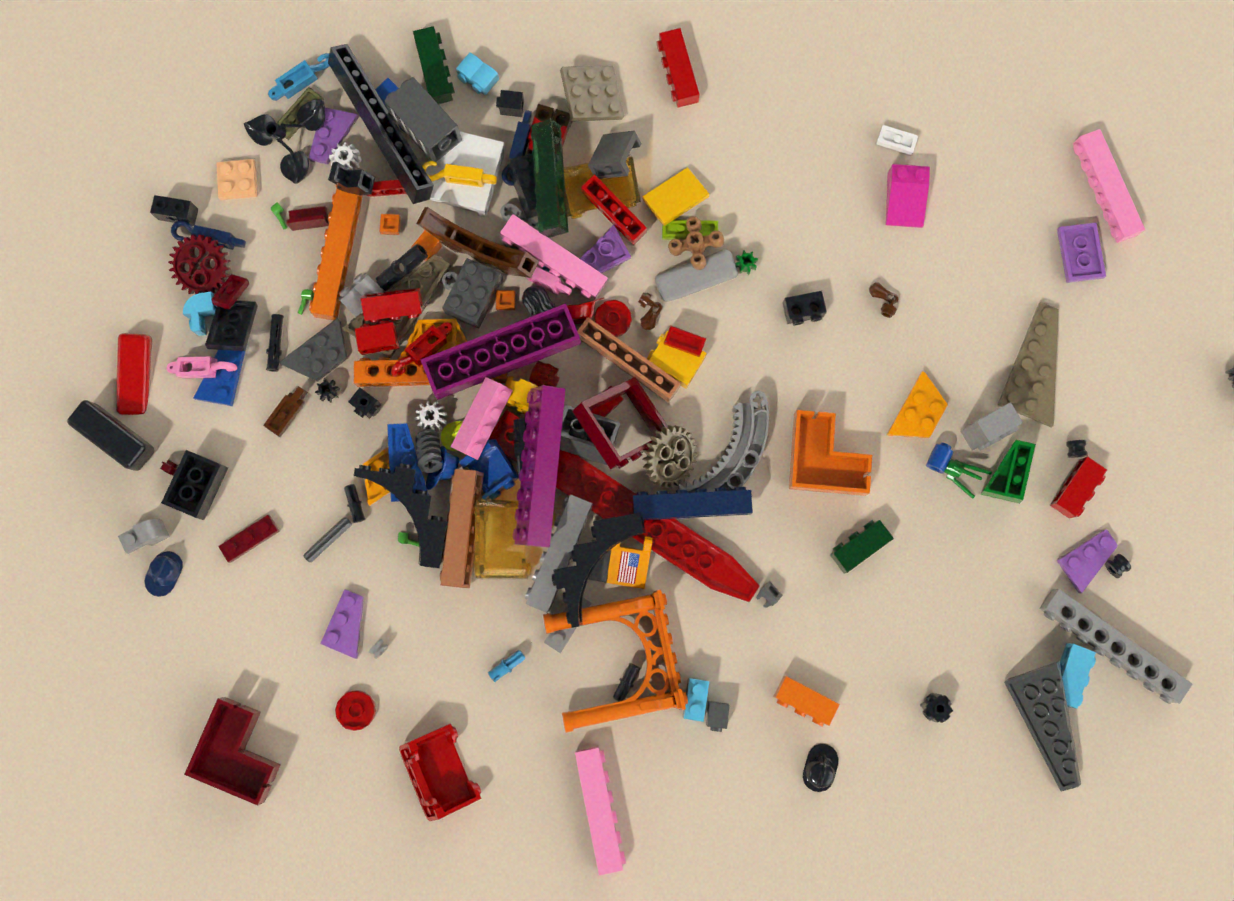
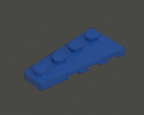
(223, 387)
(402, 451)

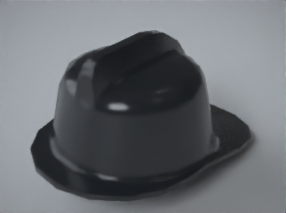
(820, 767)

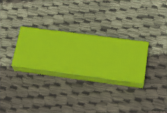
(678, 230)

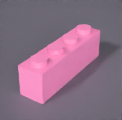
(481, 418)

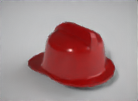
(581, 311)

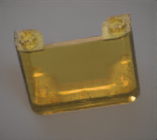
(623, 187)
(494, 544)

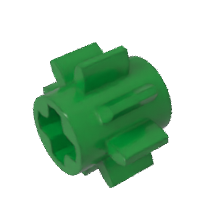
(749, 257)

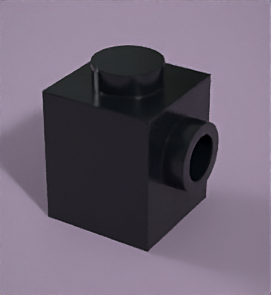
(364, 404)

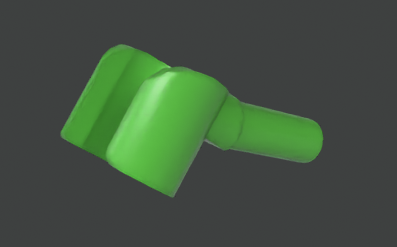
(277, 210)
(305, 295)
(403, 539)

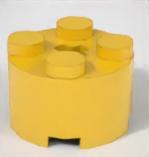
(519, 394)

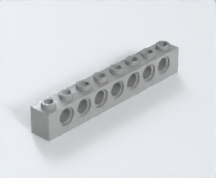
(1176, 685)

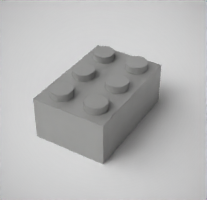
(992, 427)

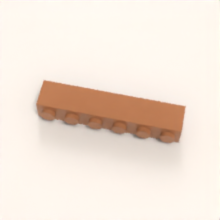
(628, 360)
(461, 529)

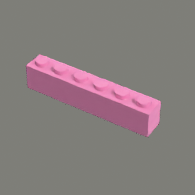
(1108, 186)
(553, 257)
(599, 811)

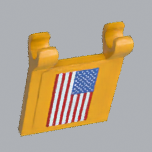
(629, 565)

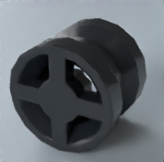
(1076, 449)
(1118, 566)

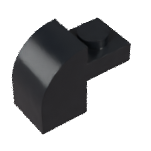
(351, 181)

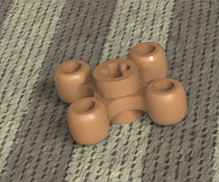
(696, 243)

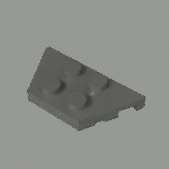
(319, 354)

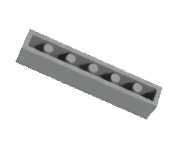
(559, 553)

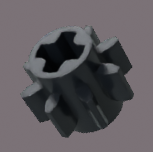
(325, 395)

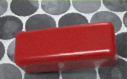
(133, 373)

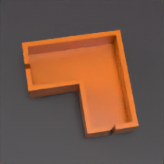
(817, 466)

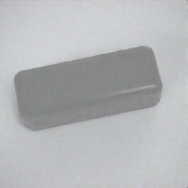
(687, 280)

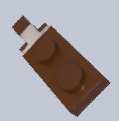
(285, 412)

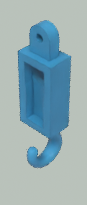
(301, 75)

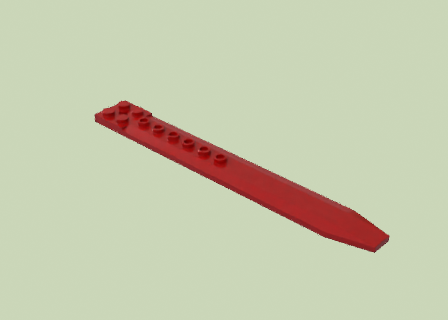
(669, 537)

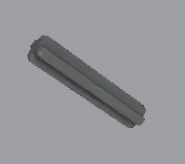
(327, 539)

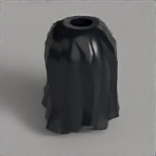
(536, 300)

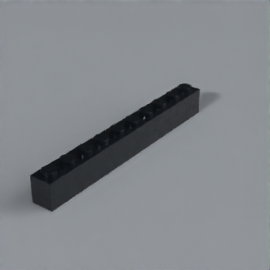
(380, 124)

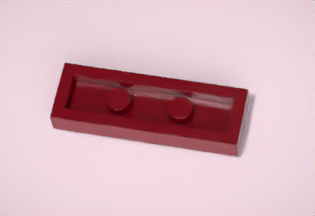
(248, 538)

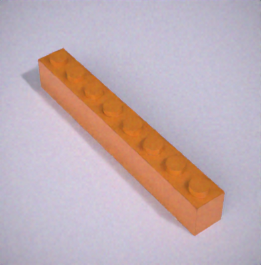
(335, 255)

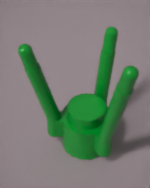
(956, 468)

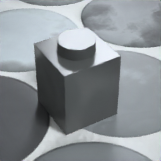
(717, 716)

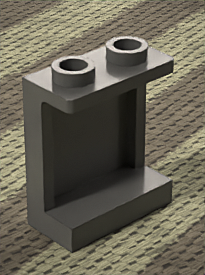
(612, 153)

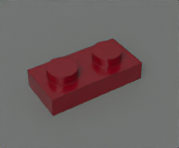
(230, 291)

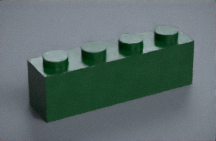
(432, 64)

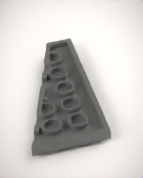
(1045, 711)

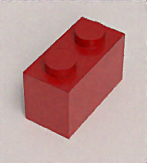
(376, 337)

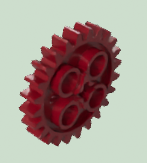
(186, 254)

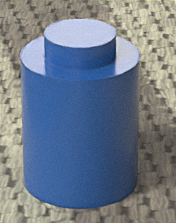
(940, 457)

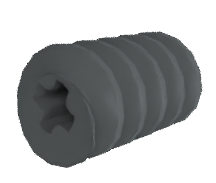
(428, 451)

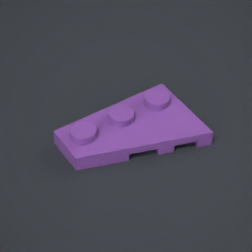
(334, 129)
(607, 252)

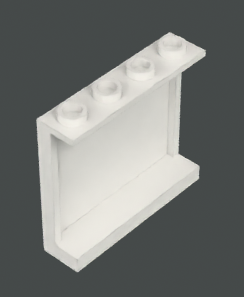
(474, 153)

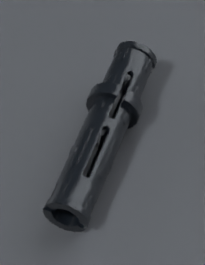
(272, 364)

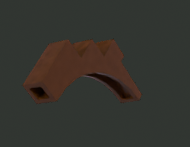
(482, 250)

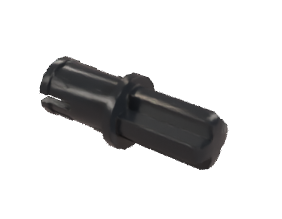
(354, 503)
(626, 682)

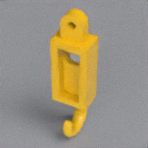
(461, 175)

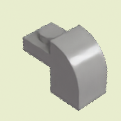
(144, 533)

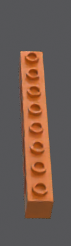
(363, 376)

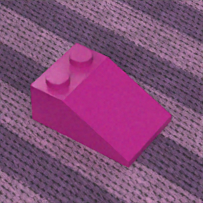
(907, 195)

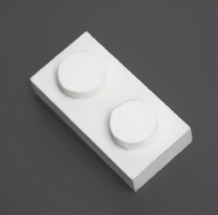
(897, 140)

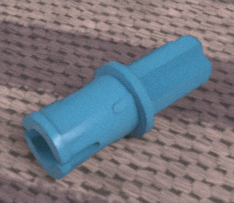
(506, 666)

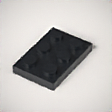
(232, 327)

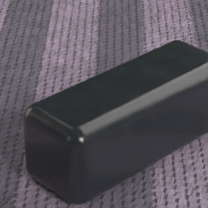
(110, 435)

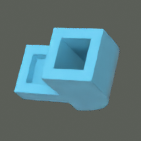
(196, 309)

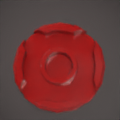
(613, 317)
(355, 710)

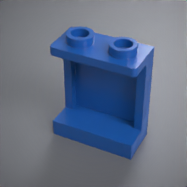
(497, 469)

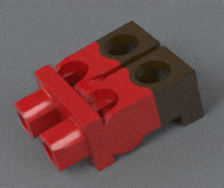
(557, 116)

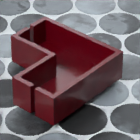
(222, 757)

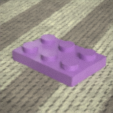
(1081, 252)

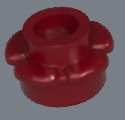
(169, 467)

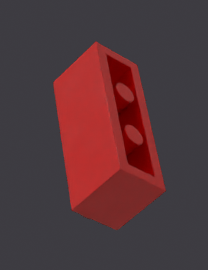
(392, 305)
(1079, 488)

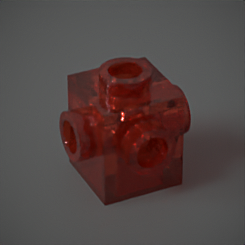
(544, 374)

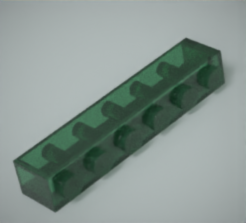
(549, 178)

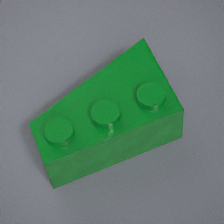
(1012, 474)

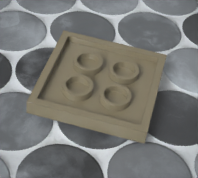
(591, 93)

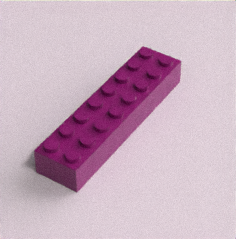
(501, 351)
(539, 466)

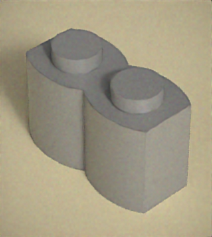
(351, 296)

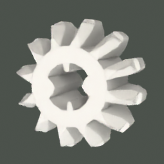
(346, 151)
(437, 413)

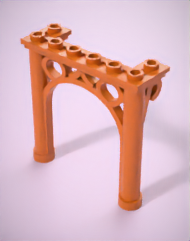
(631, 706)

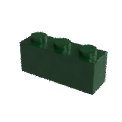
(861, 545)

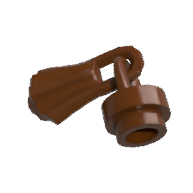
(878, 291)
(648, 321)

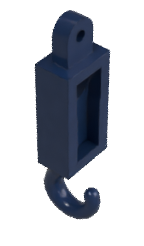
(519, 143)
(224, 238)

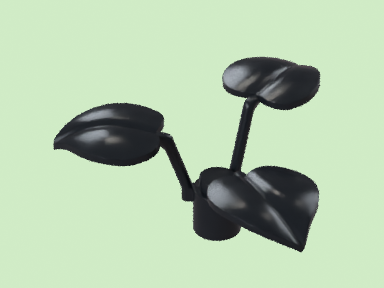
(264, 129)

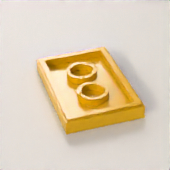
(675, 196)

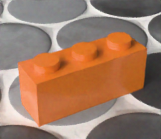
(806, 701)

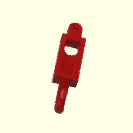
(421, 348)

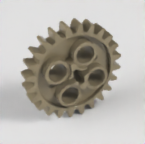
(670, 456)

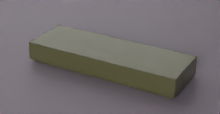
(290, 116)

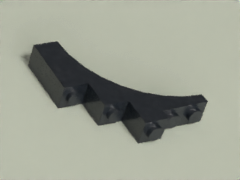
(430, 531)
(574, 578)

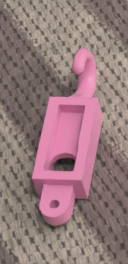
(549, 282)
(201, 367)

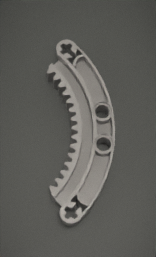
(748, 440)

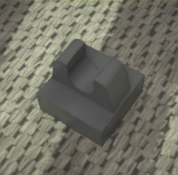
(770, 593)

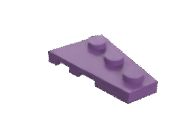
(1087, 559)
(344, 626)

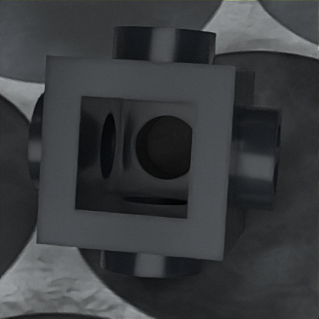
(930, 707)

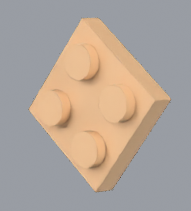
(236, 179)

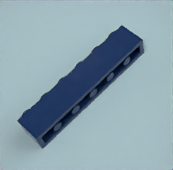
(693, 504)

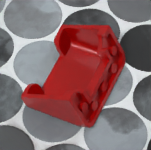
(438, 773)

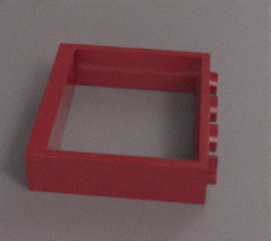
(597, 435)

